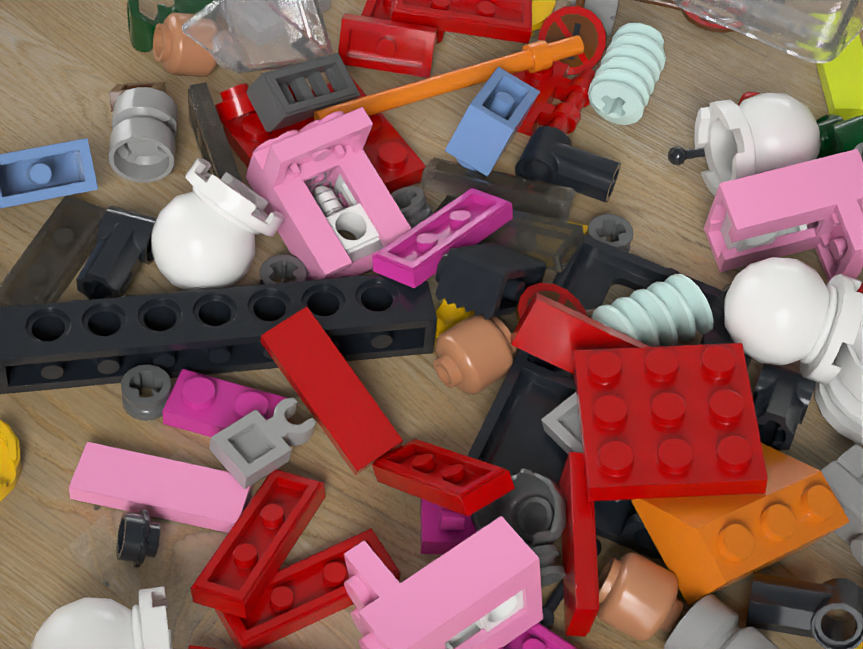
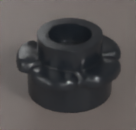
(137, 538)

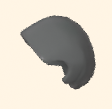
(532, 509)

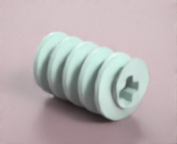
(628, 74)
(660, 312)

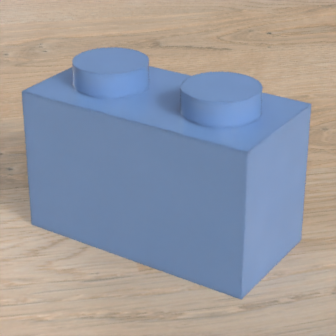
(491, 121)
(46, 172)

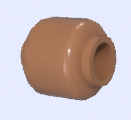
(178, 51)
(474, 354)
(638, 596)

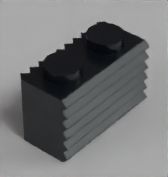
(486, 278)

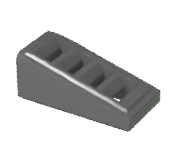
(276, 104)

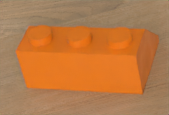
(730, 537)

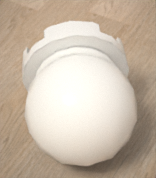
(754, 137)
(210, 233)
(790, 315)
(108, 625)

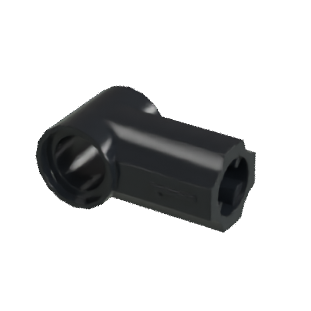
(554, 160)
(121, 248)
(780, 404)
(802, 607)

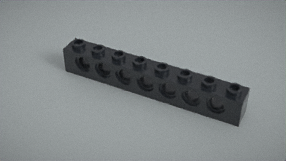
(205, 330)

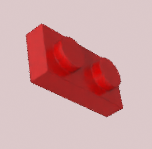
(387, 45)

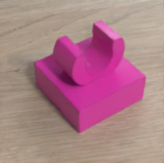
(442, 528)

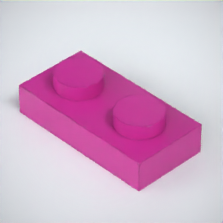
(212, 404)

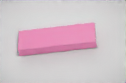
(160, 486)

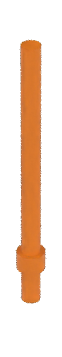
(533, 57)

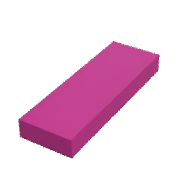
(460, 223)

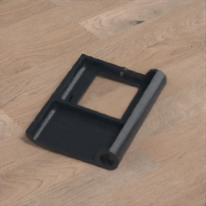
(533, 388)

